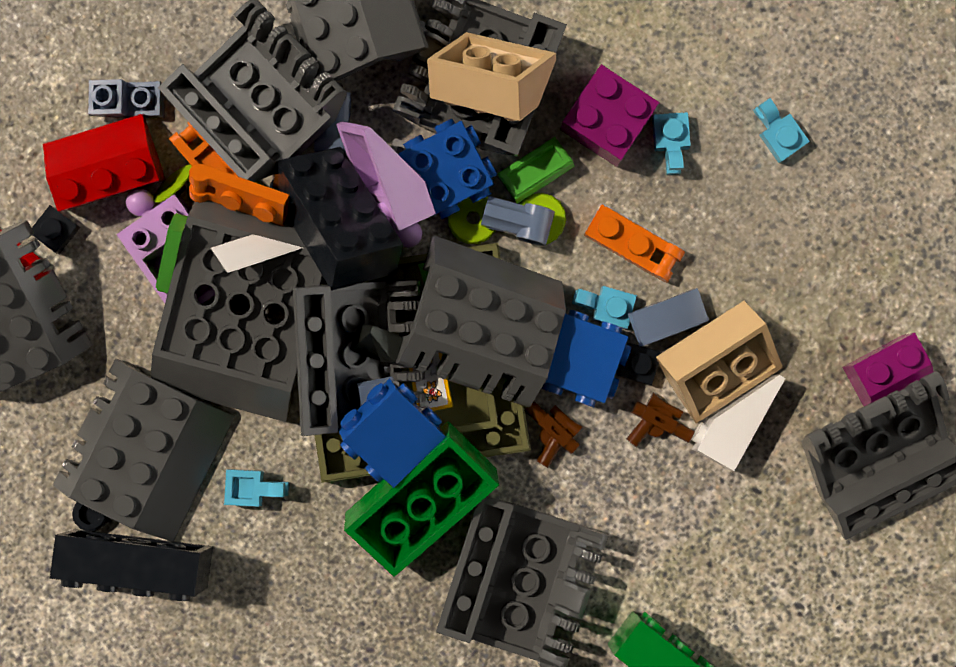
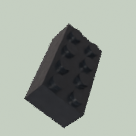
(337, 218)
(131, 563)

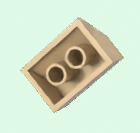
(490, 75)
(720, 361)

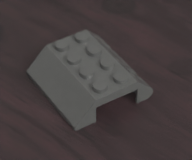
(485, 20)
(356, 33)
(256, 96)
(485, 322)
(27, 331)
(324, 338)
(144, 453)
(883, 456)
(520, 581)

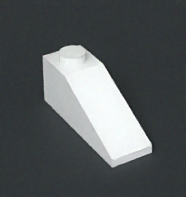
(732, 429)

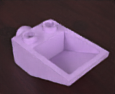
(391, 181)
(152, 224)

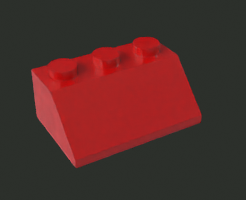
(101, 163)

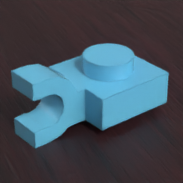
(671, 135)
(782, 135)
(609, 305)
(248, 487)

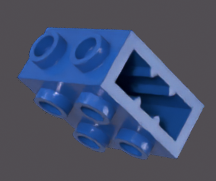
(450, 166)
(587, 359)
(390, 432)

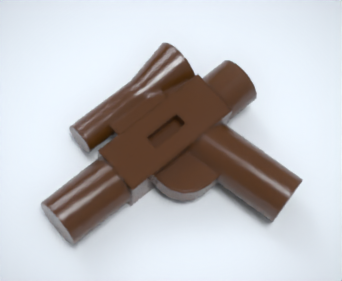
(656, 419)
(555, 433)

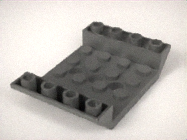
(210, 347)

